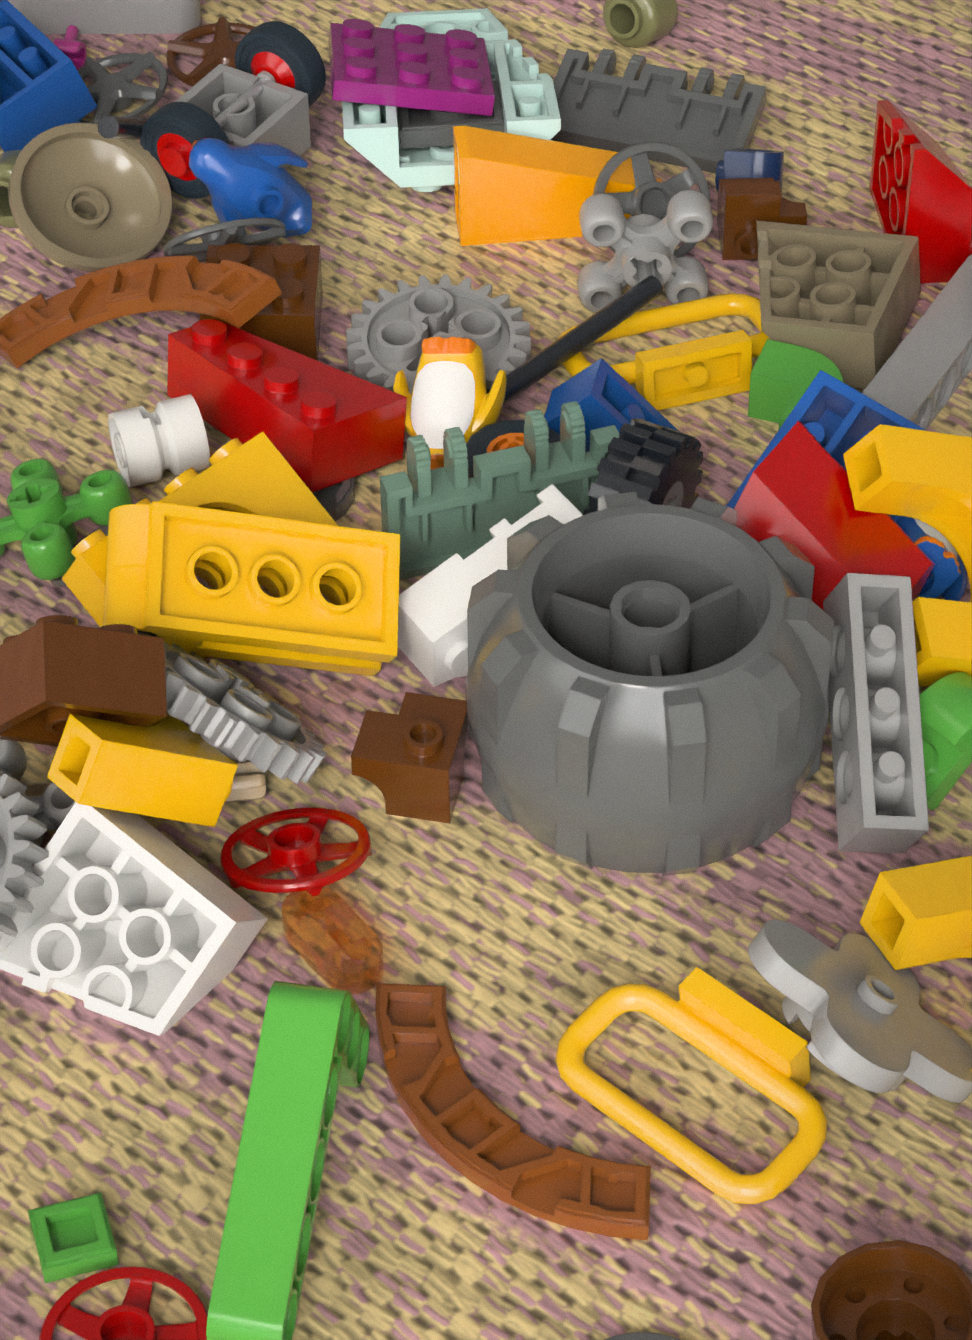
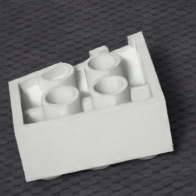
(127, 922)

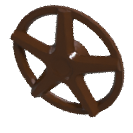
(219, 51)

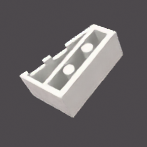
(435, 607)

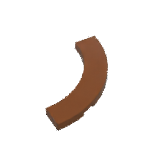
(139, 286)
(486, 1141)

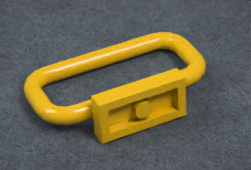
(693, 368)
(734, 1037)

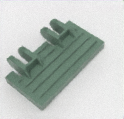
(451, 514)

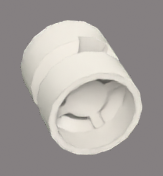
(159, 440)

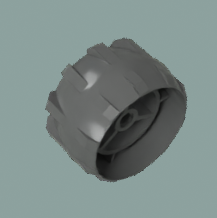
(647, 684)

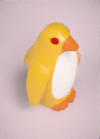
(449, 393)

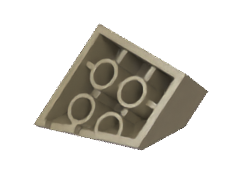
(838, 292)

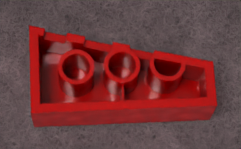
(313, 413)

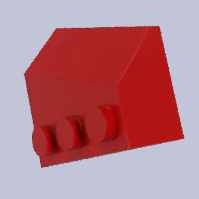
(920, 193)
(809, 503)

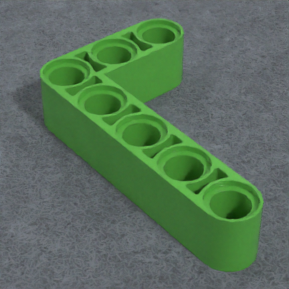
(305, 1050)

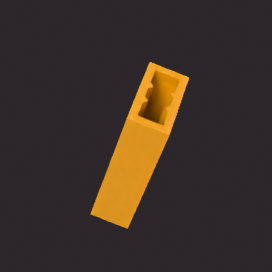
(525, 185)

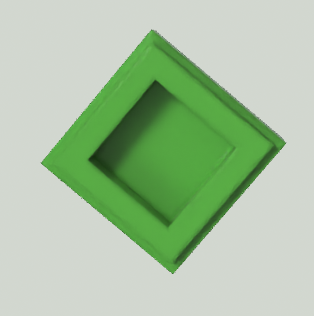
(73, 1237)

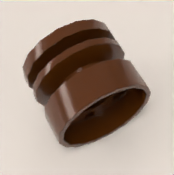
(892, 1295)

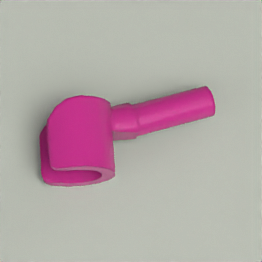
(71, 47)

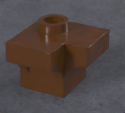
(741, 204)
(415, 755)

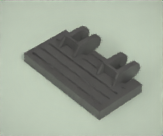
(654, 107)

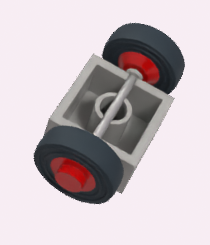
(257, 102)

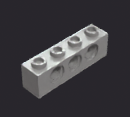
(876, 715)

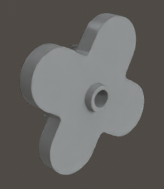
(861, 1012)

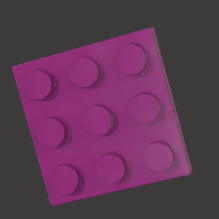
(410, 68)

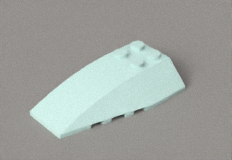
(525, 97)

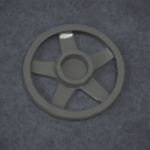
(116, 90)
(649, 195)
(223, 234)

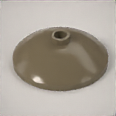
(107, 178)

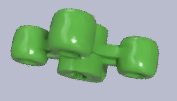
(47, 518)

